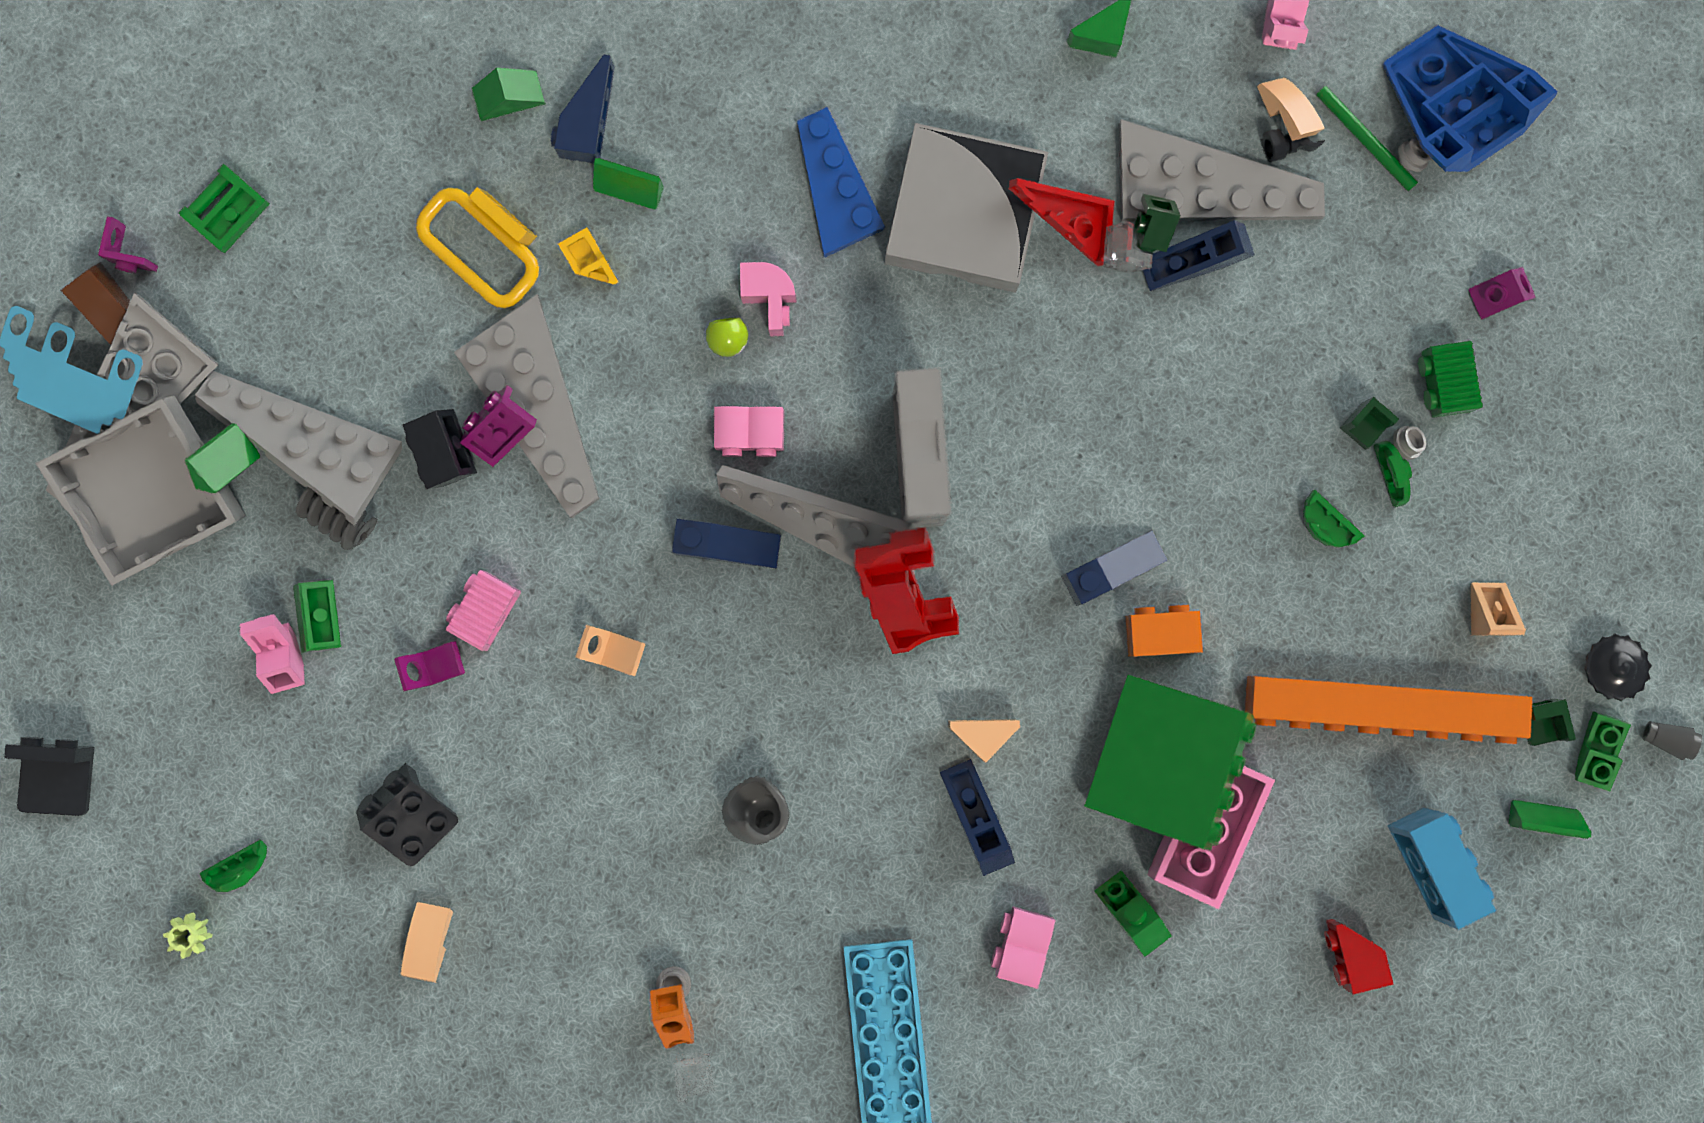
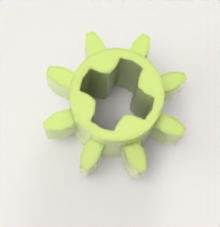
(177, 935)

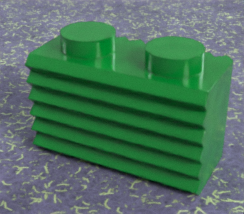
(1450, 379)

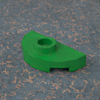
(1395, 472)
(1327, 523)
(236, 869)

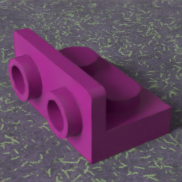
(496, 427)

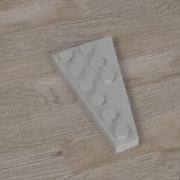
(1209, 181)
(522, 355)
(170, 362)
(314, 448)
(816, 519)

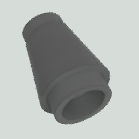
(1676, 740)

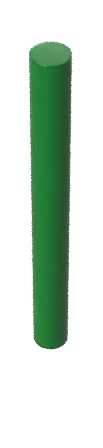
(1372, 144)

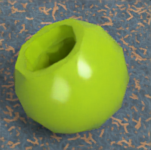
(727, 336)

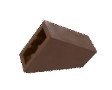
(98, 300)

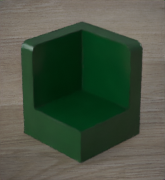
(1368, 422)
(1550, 722)

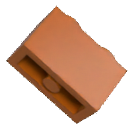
(1163, 632)

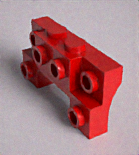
(895, 595)

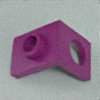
(112, 253)
(1501, 292)
(432, 665)

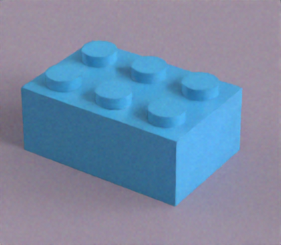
(1442, 867)

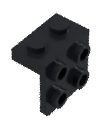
(53, 776)
(405, 817)

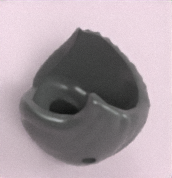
(749, 804)

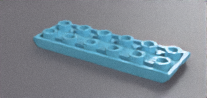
(887, 1032)

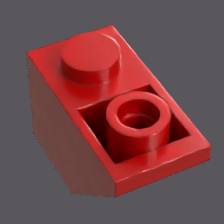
(1359, 961)

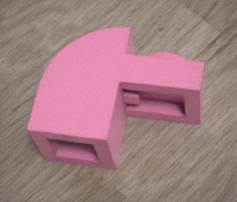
(1285, 23)
(768, 284)
(277, 653)

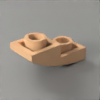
(1286, 99)
(425, 942)

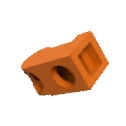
(671, 1016)

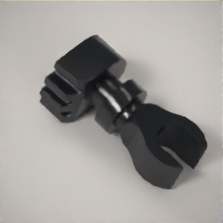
(1278, 145)

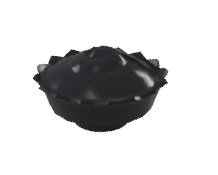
(1617, 667)

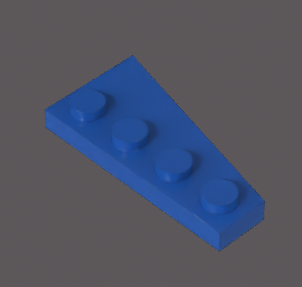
(838, 192)

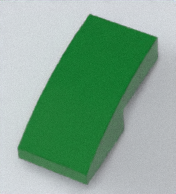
(1599, 753)

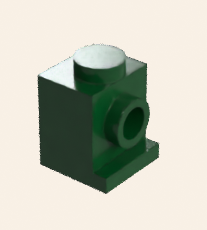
(1156, 223)

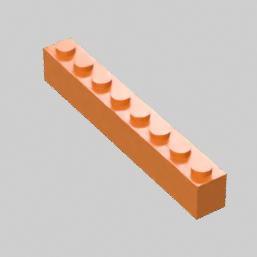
(1388, 707)

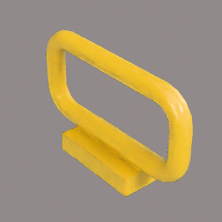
(499, 223)

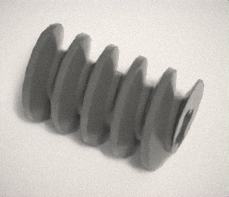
(333, 521)

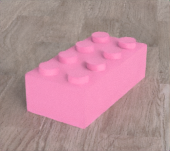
(1209, 872)

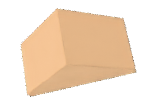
(1494, 611)
(984, 736)

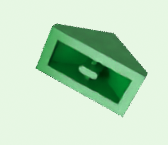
(1103, 31)
(507, 92)

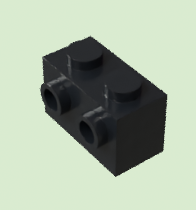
(438, 449)

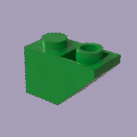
(1133, 913)

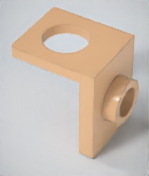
(612, 650)

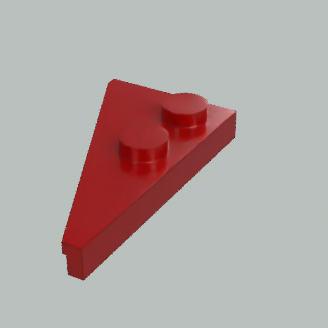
(1073, 214)

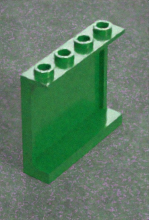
(1171, 762)

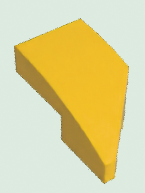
(586, 257)

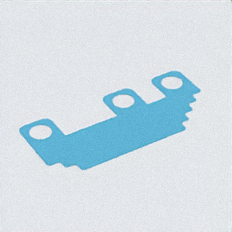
(62, 388)

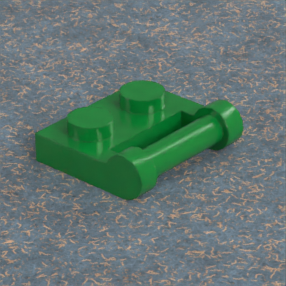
(230, 215)

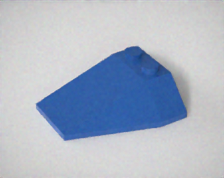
(1464, 97)

